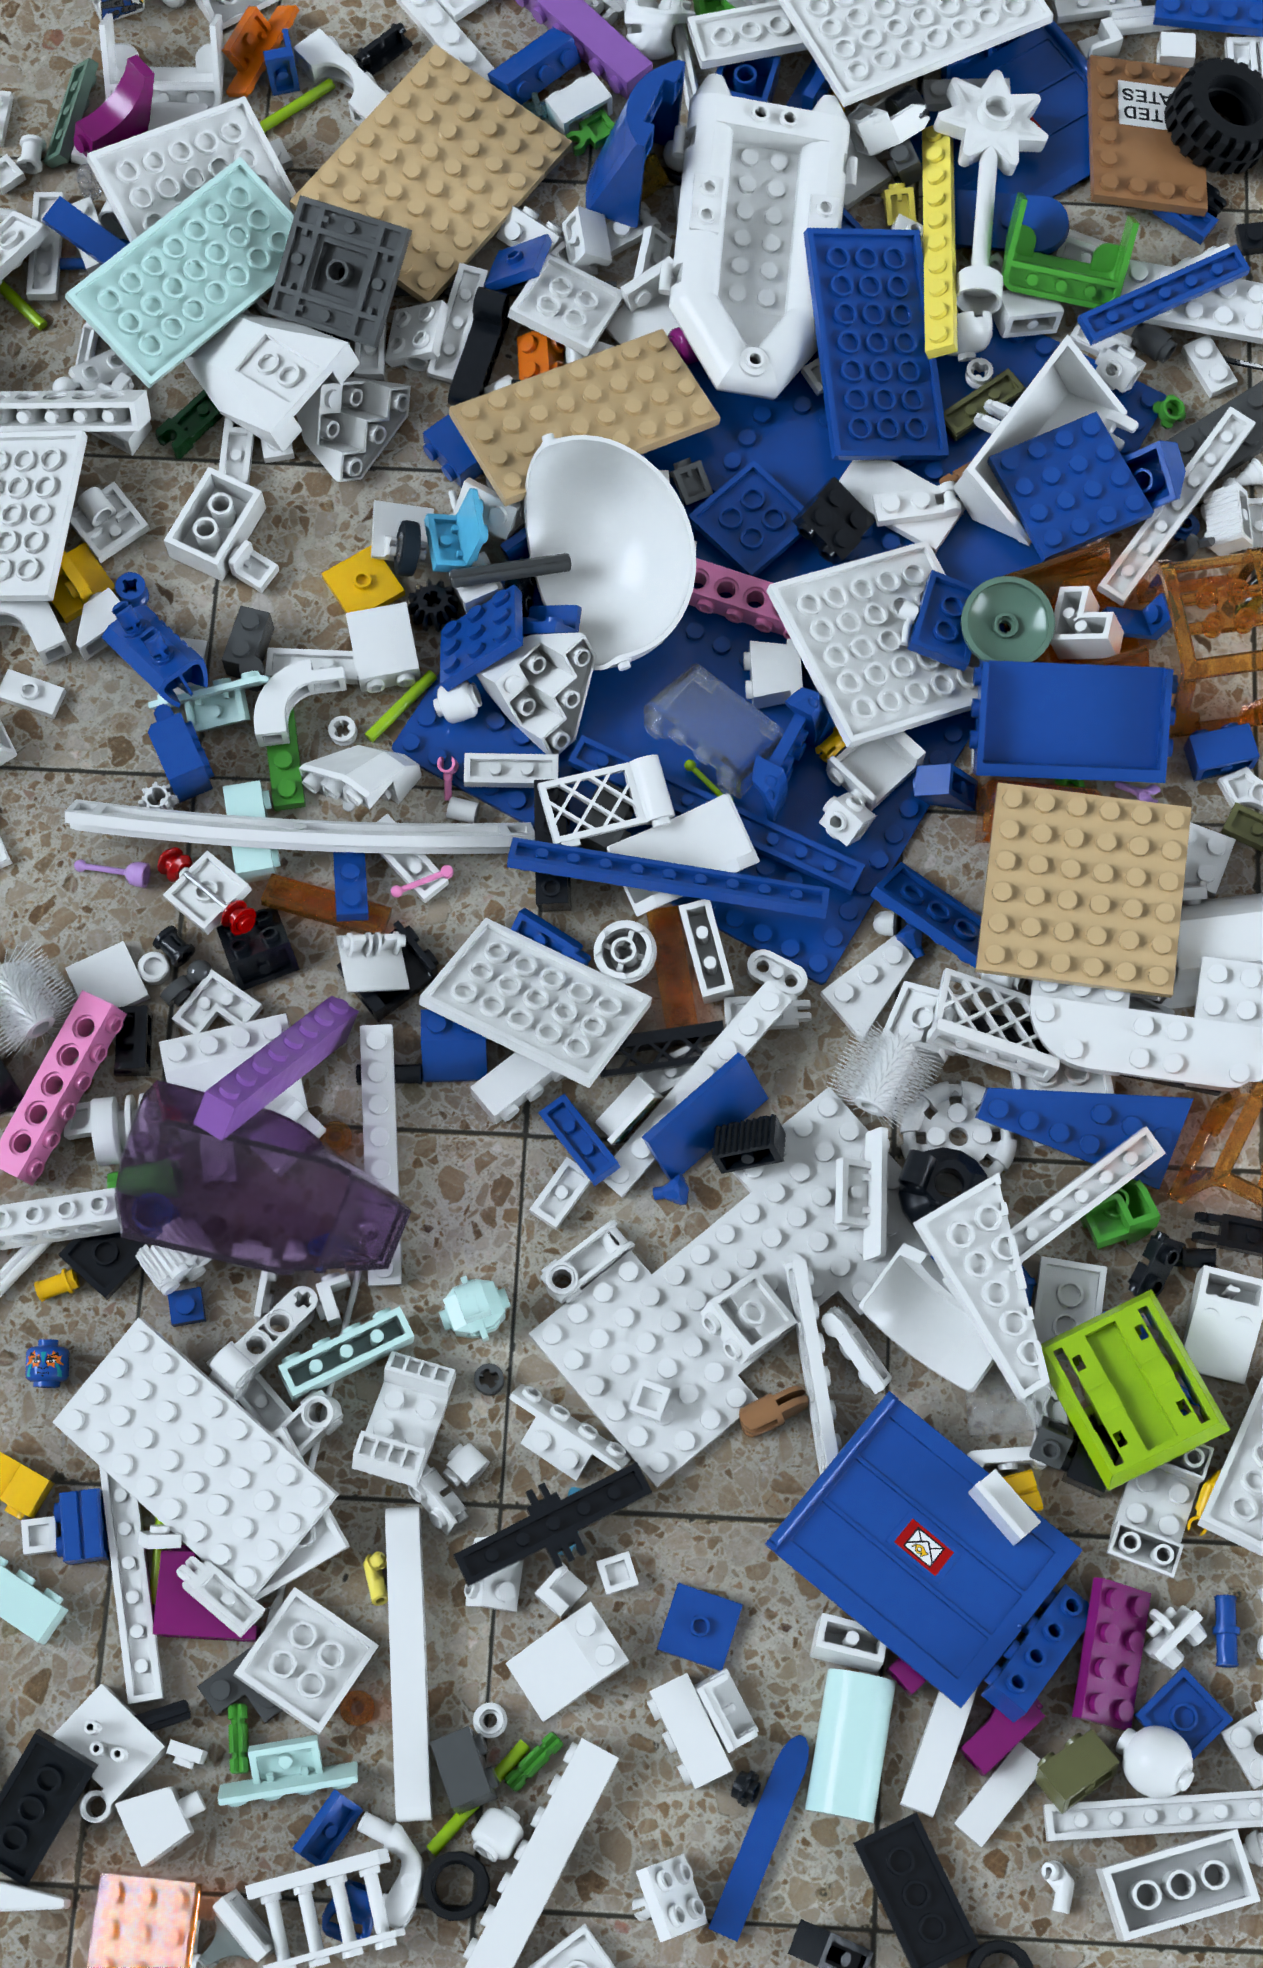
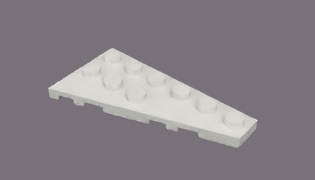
(984, 1269)

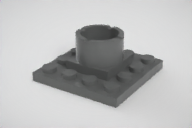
(339, 271)

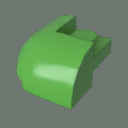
(1122, 1216)

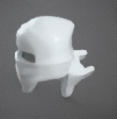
(652, 28)

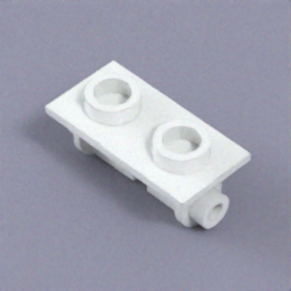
(443, 1511)

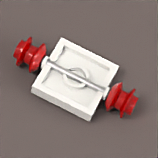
(206, 891)

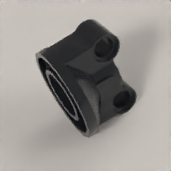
(917, 1186)

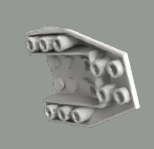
(266, 371)

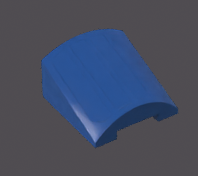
(646, 118)

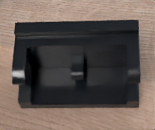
(134, 1042)

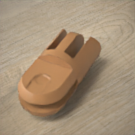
(772, 1410)

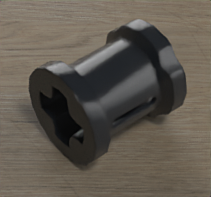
(174, 946)

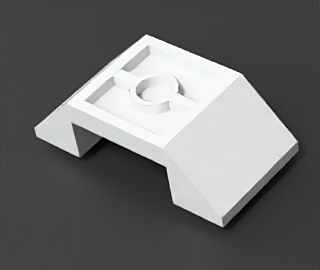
(1156, 1512)

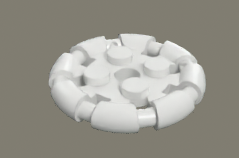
(960, 1118)

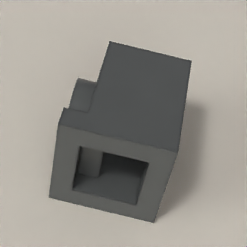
(904, 164)

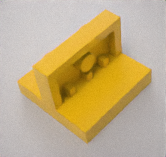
(77, 581)

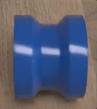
(135, 597)

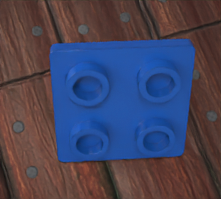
(552, 619)

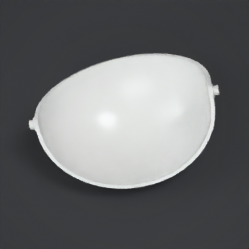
(624, 542)

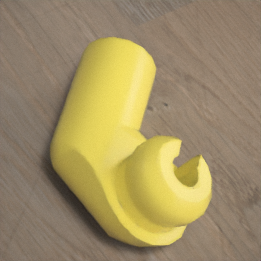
(373, 1570)

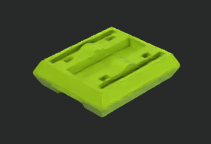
(1132, 1390)

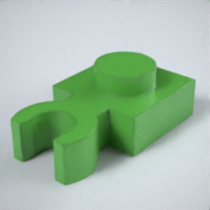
(593, 131)

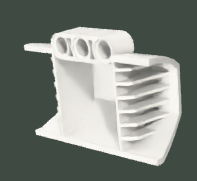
(1217, 929)

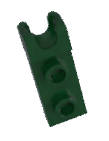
(188, 424)

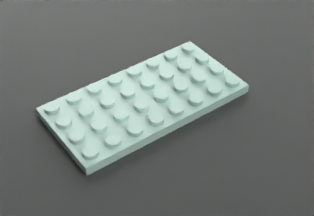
(187, 273)

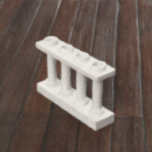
(303, 1884)

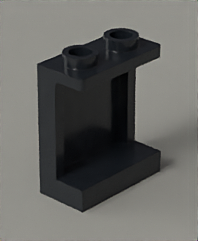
(420, 971)

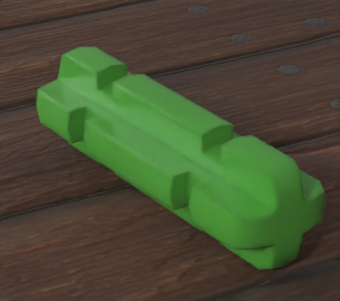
(238, 1738)
(533, 1761)

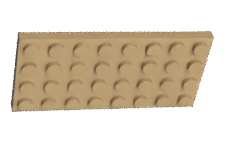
(624, 394)

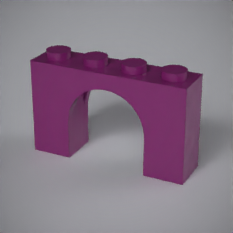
(993, 1738)

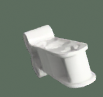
(236, 1366)

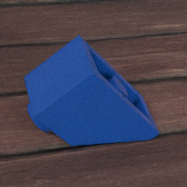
(945, 786)

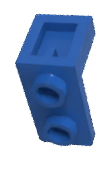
(1145, 623)

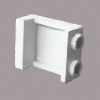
(383, 647)
(876, 767)

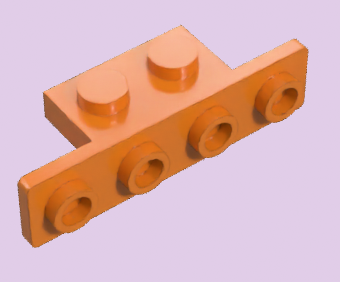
(249, 41)
(538, 354)

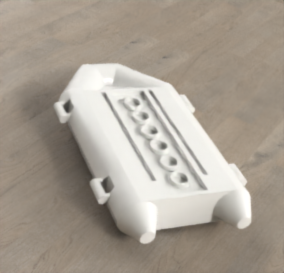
(740, 254)

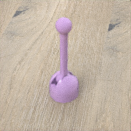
(136, 873)

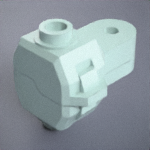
(474, 1308)

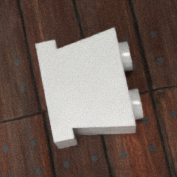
(773, 672)

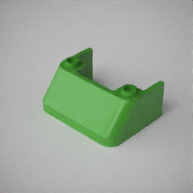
(1060, 277)

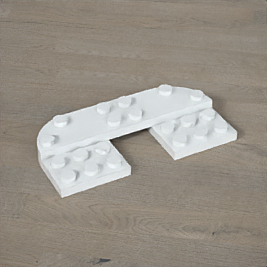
(1210, 1051)

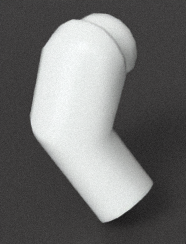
(1061, 1883)

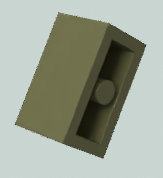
(1076, 1770)

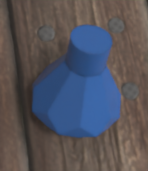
(912, 939)
(675, 1191)

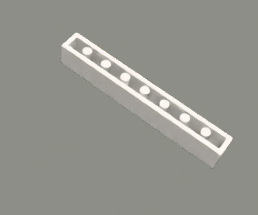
(542, 1857)

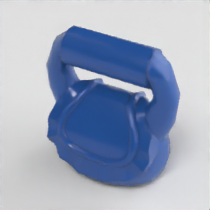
(359, 1909)

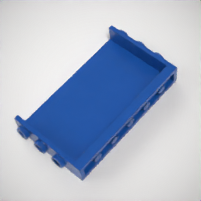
(1072, 721)

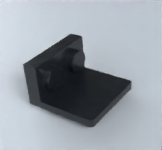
(261, 952)

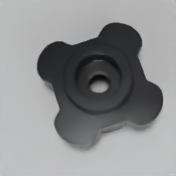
(746, 1788)

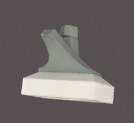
(237, 1932)

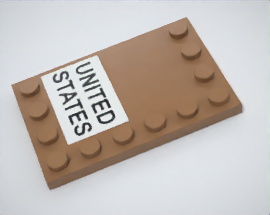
(1129, 140)

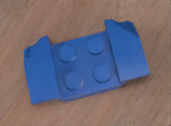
(804, 729)

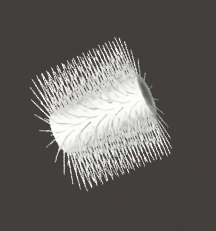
(23, 1003)
(884, 1075)

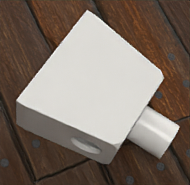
(159, 1821)

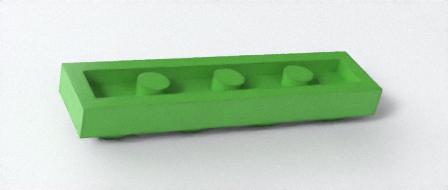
(285, 772)

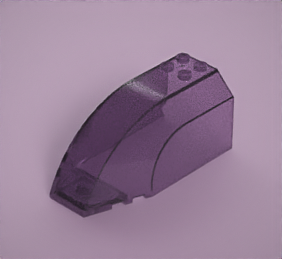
(257, 1198)

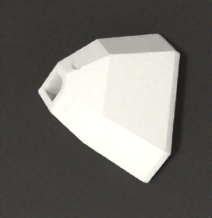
(352, 423)
(543, 687)
(362, 775)

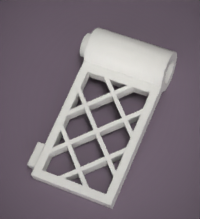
(647, 797)

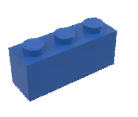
(536, 65)

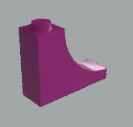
(122, 114)
(182, 1615)

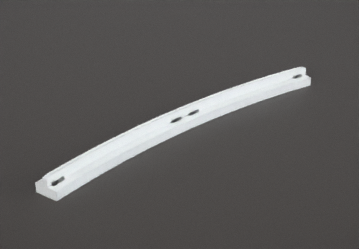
(295, 833)

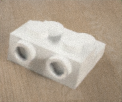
(915, 1014)
(747, 1317)

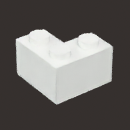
(1082, 629)

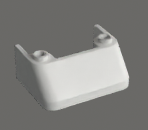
(171, 84)

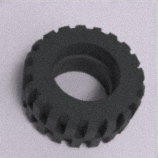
(1202, 131)

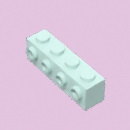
(345, 1354)

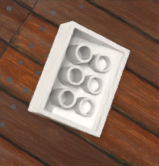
(208, 1056)

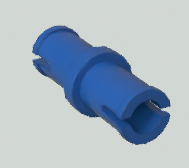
(1226, 1631)

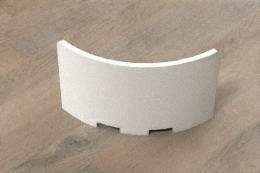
(703, 837)
(926, 1320)

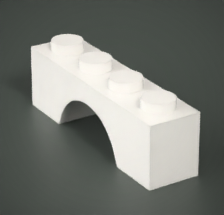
(322, 59)

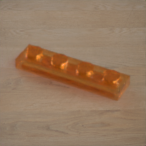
(319, 905)
(672, 968)

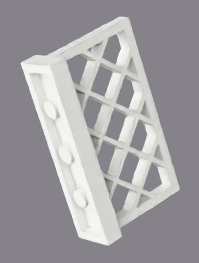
(985, 1046)

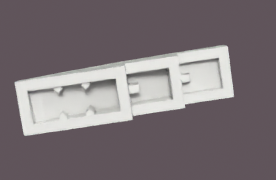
(935, 1754)

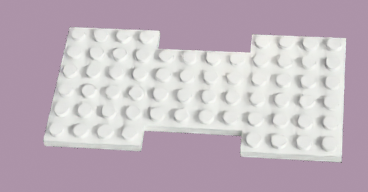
(652, 1323)

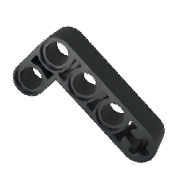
(481, 346)

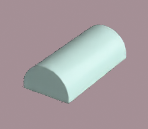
(850, 1745)

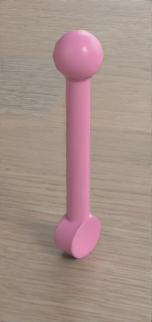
(446, 872)

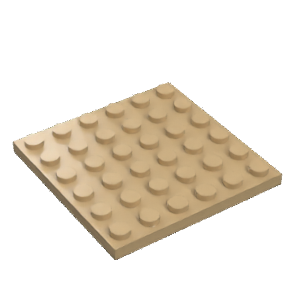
(1084, 890)

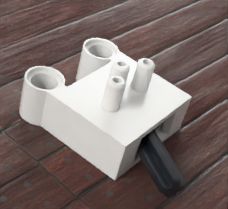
(118, 1742)

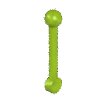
(690, 765)

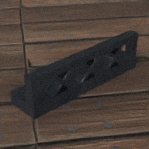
(664, 1039)

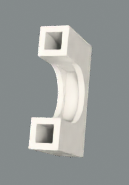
(40, 624)

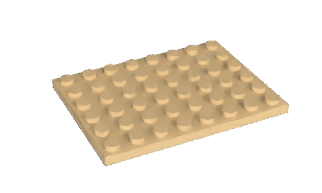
(442, 161)

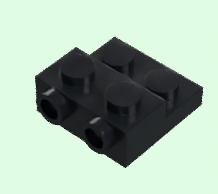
(833, 521)

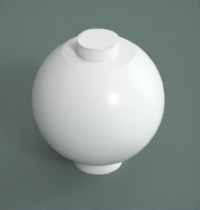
(1156, 1761)

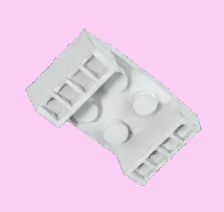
(404, 1419)

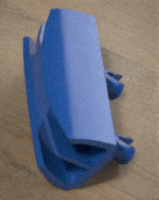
(155, 651)

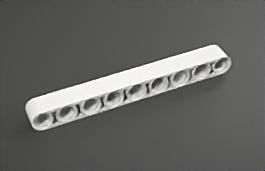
(408, 1665)

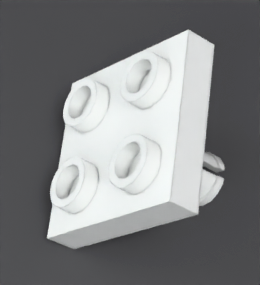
(670, 1898)

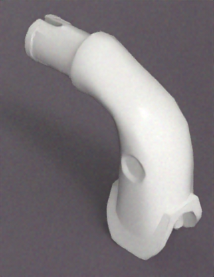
(407, 1888)

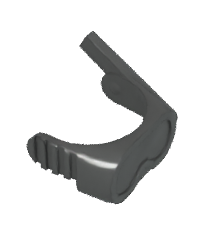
(1186, 549)

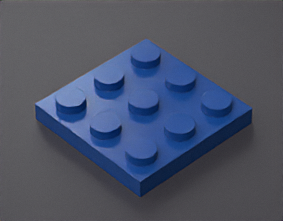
(749, 519)
(481, 637)

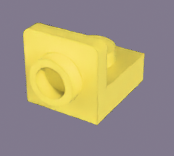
(898, 201)

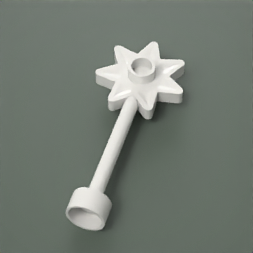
(991, 131)

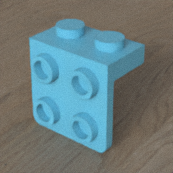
(457, 539)

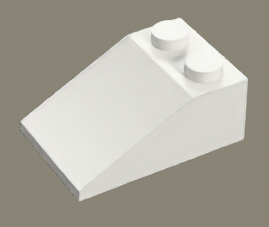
(567, 1662)

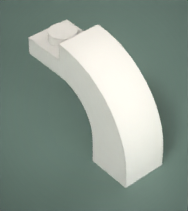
(285, 691)

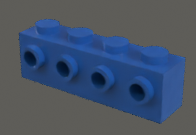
(1038, 1653)

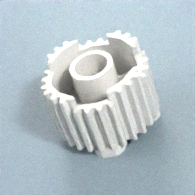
(170, 1267)

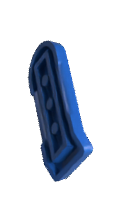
(1042, 214)

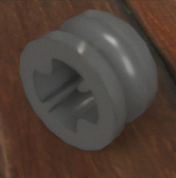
(493, 1369)

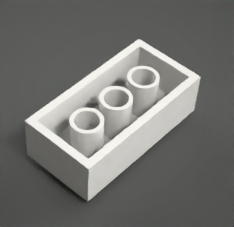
(1177, 1885)

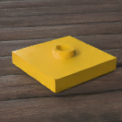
(362, 582)

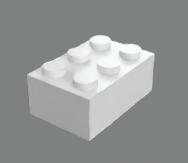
(214, 522)

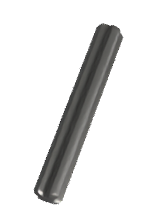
(510, 570)

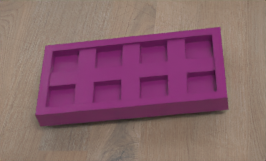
(1111, 1654)

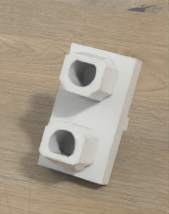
(1169, 1631)

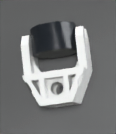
(888, 121)

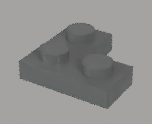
(225, 1689)

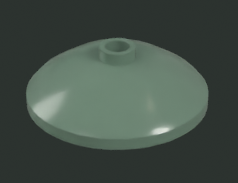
(1012, 603)

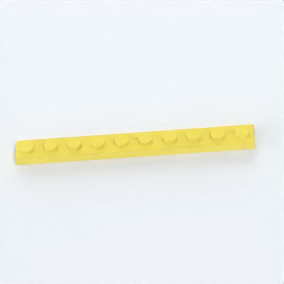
(939, 244)

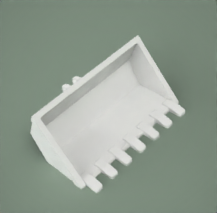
(1057, 395)

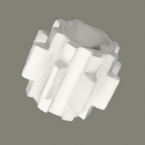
(160, 793)

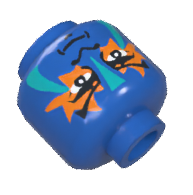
(47, 1364)

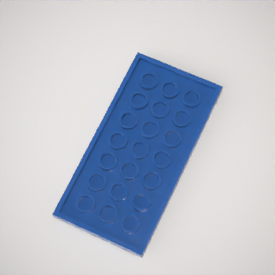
(871, 345)

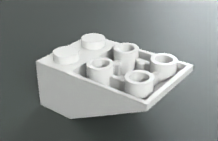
(1224, 1323)

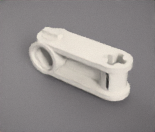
(586, 1262)
(304, 1425)

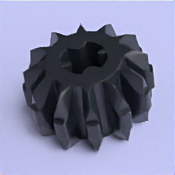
(435, 595)

